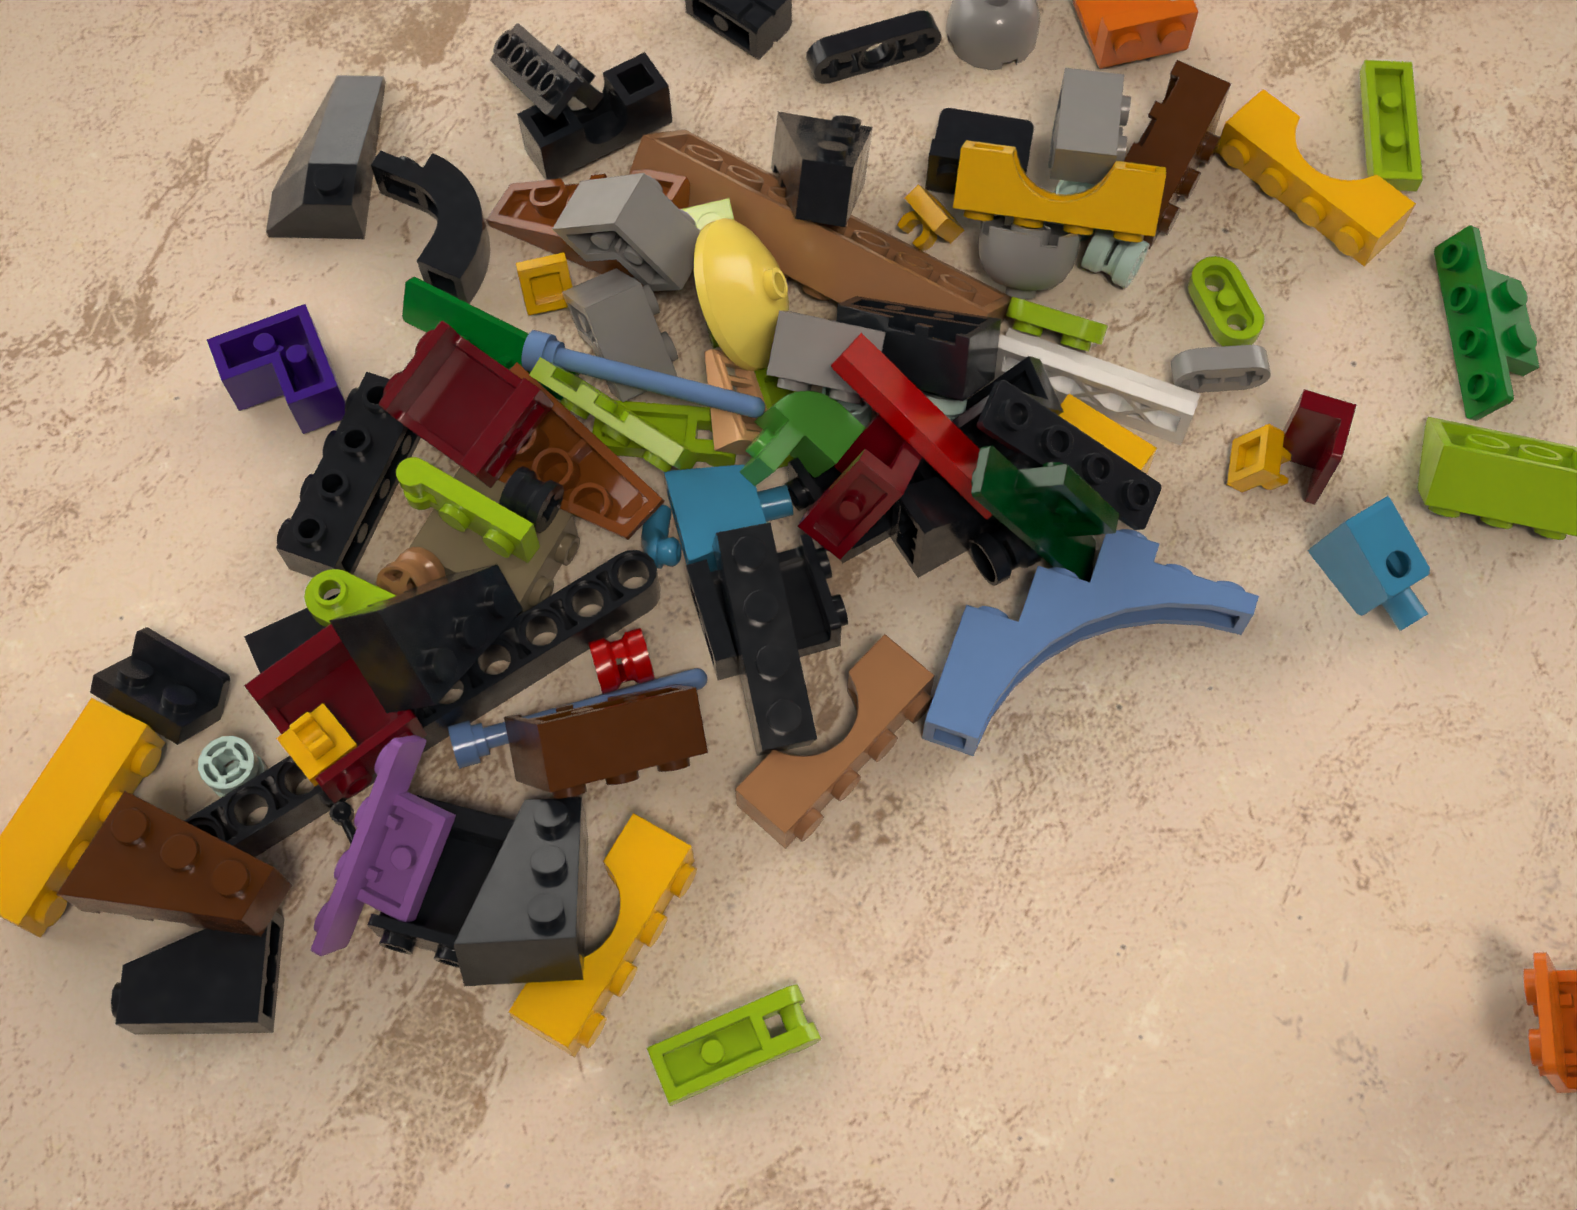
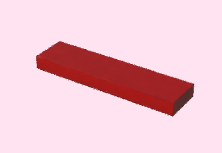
(910, 415)

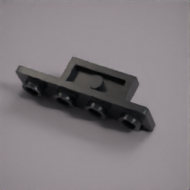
(543, 74)
(1035, 435)

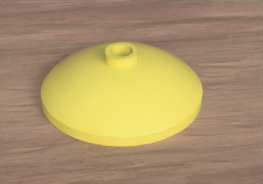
(739, 291)

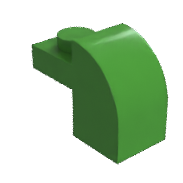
(805, 427)

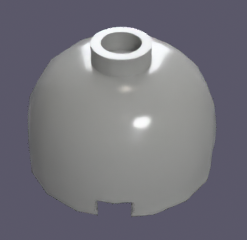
(993, 31)
(1026, 256)

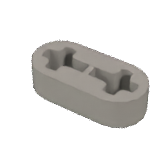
(1221, 368)

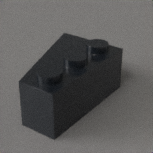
(821, 165)
(931, 346)

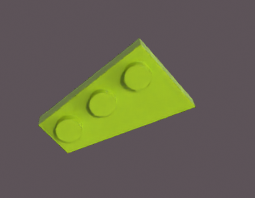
(618, 420)

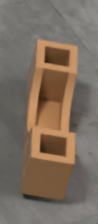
(792, 790)

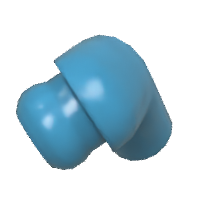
(656, 541)

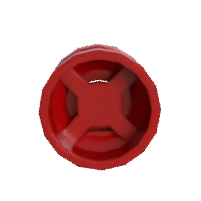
(634, 658)

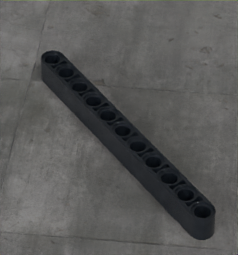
(480, 694)

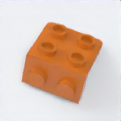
(1135, 28)
(1555, 1003)

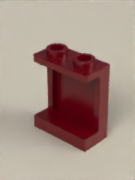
(465, 403)
(871, 481)
(327, 674)

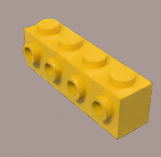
(67, 807)

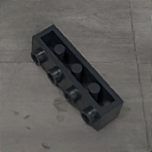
(349, 488)

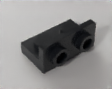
(164, 687)

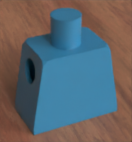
(718, 501)
(1375, 563)

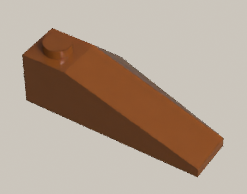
(534, 207)
(593, 477)

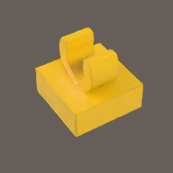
(933, 217)
(543, 282)
(1258, 459)
(316, 742)

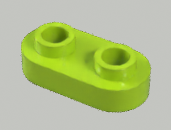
(1226, 307)
(1076, 331)
(353, 595)

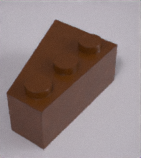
(1181, 136)
(607, 740)
(171, 871)

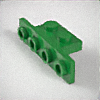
(427, 306)
(1485, 324)

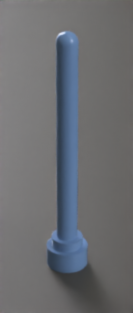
(546, 346)
(474, 741)

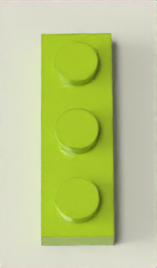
(1391, 123)

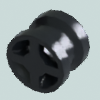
(532, 498)

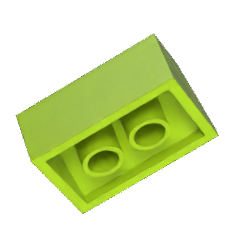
(1499, 478)

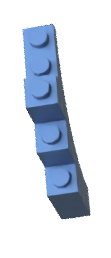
(1061, 610)

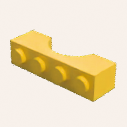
(995, 183)
(1352, 214)
(648, 871)

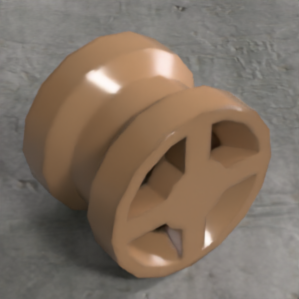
(410, 570)

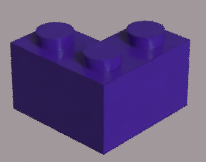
(280, 359)

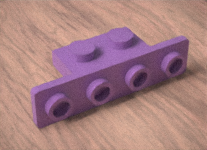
(390, 853)

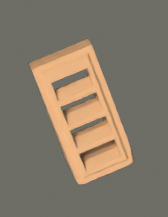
(730, 430)

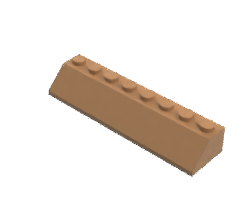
(823, 257)

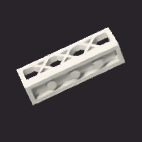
(1107, 387)

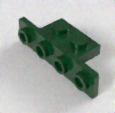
(1045, 508)

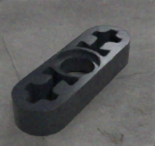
(846, 54)

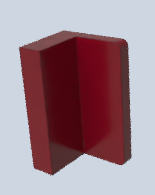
(1318, 437)

